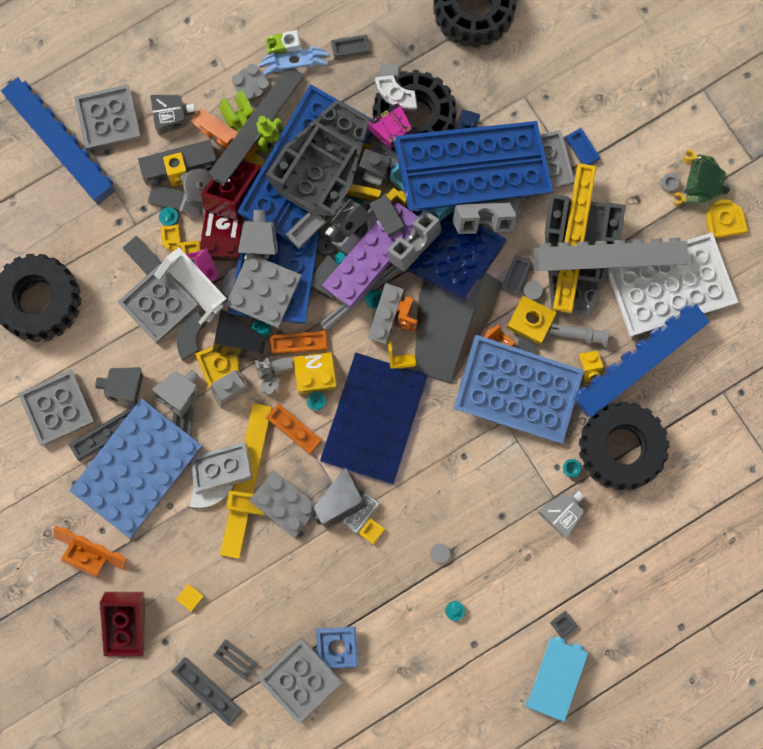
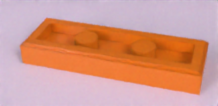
(298, 342)
(293, 428)

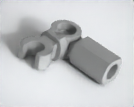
(266, 370)

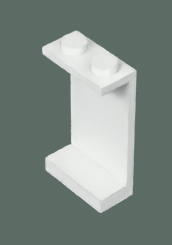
(193, 282)

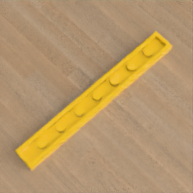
(575, 233)
(255, 440)

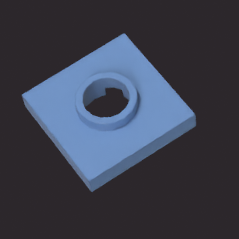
(348, 635)

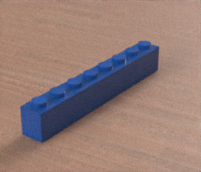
(58, 141)
(640, 360)

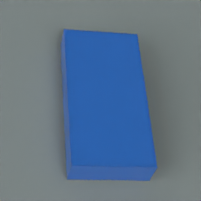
(582, 147)

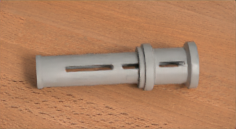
(589, 335)

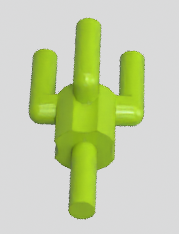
(240, 117)
(269, 132)

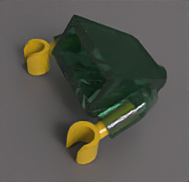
(704, 180)

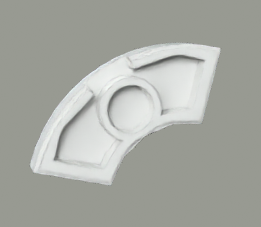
(394, 93)
(209, 498)

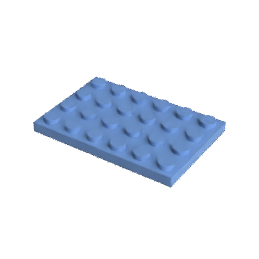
(518, 389)
(136, 468)

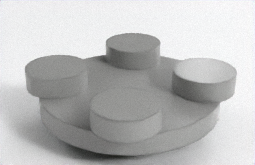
(251, 81)
(194, 184)

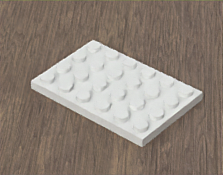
(657, 292)

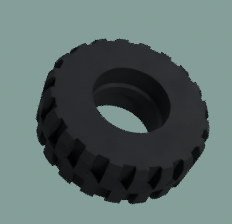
(474, 29)
(429, 92)
(56, 316)
(651, 438)

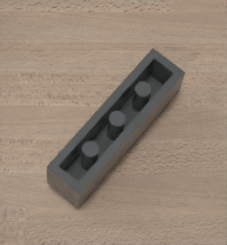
(195, 156)

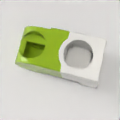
(284, 42)

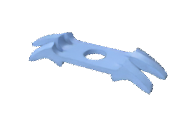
(281, 61)

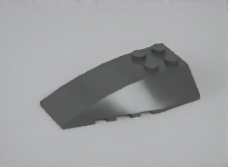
(321, 160)
(603, 224)
(449, 325)

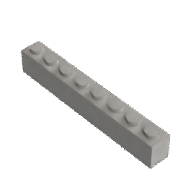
(610, 255)

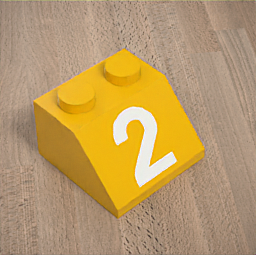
(314, 373)

